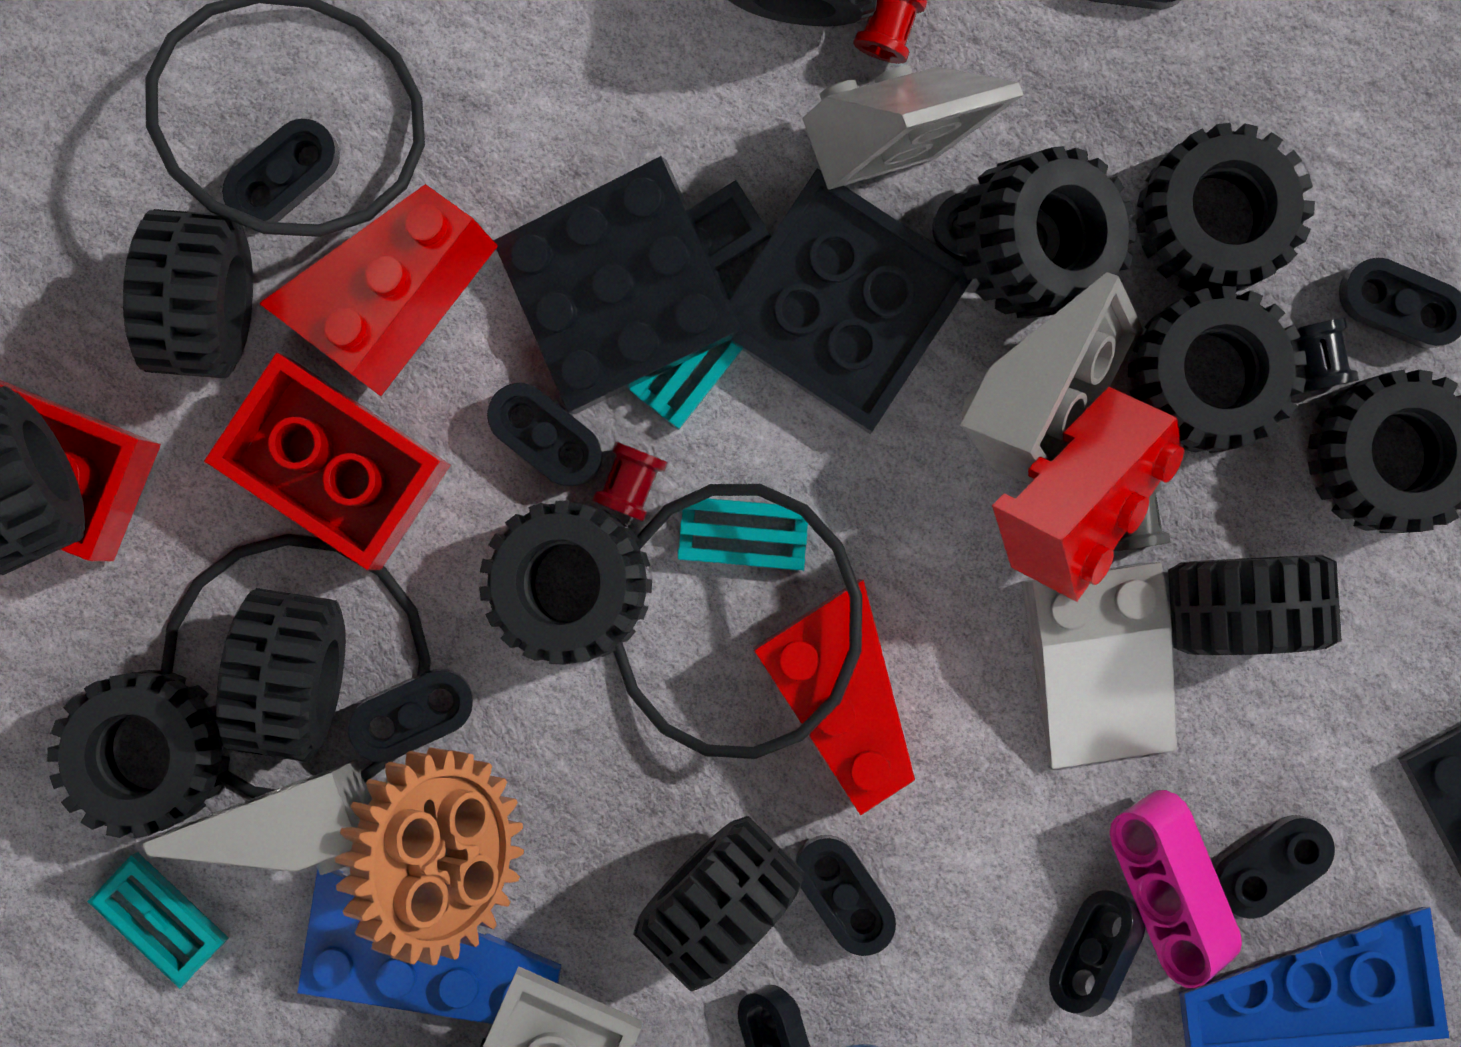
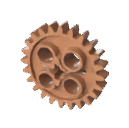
(429, 856)

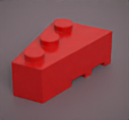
(385, 286)
(1090, 493)
(864, 732)

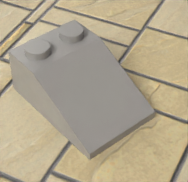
(900, 119)
(1051, 379)
(1104, 667)
(277, 829)

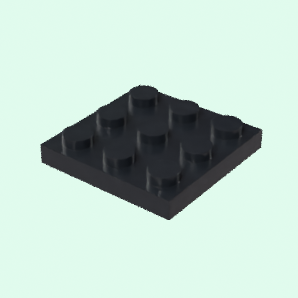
(617, 286)
(845, 301)

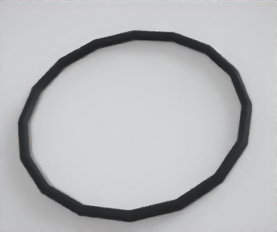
(242, 218)
(266, 545)
(855, 625)

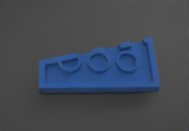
(347, 969)
(1337, 993)

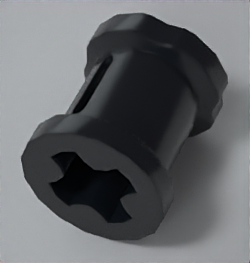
(1330, 336)

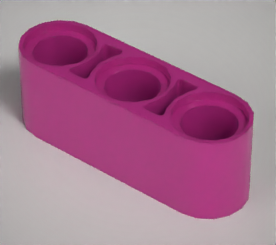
(1175, 888)

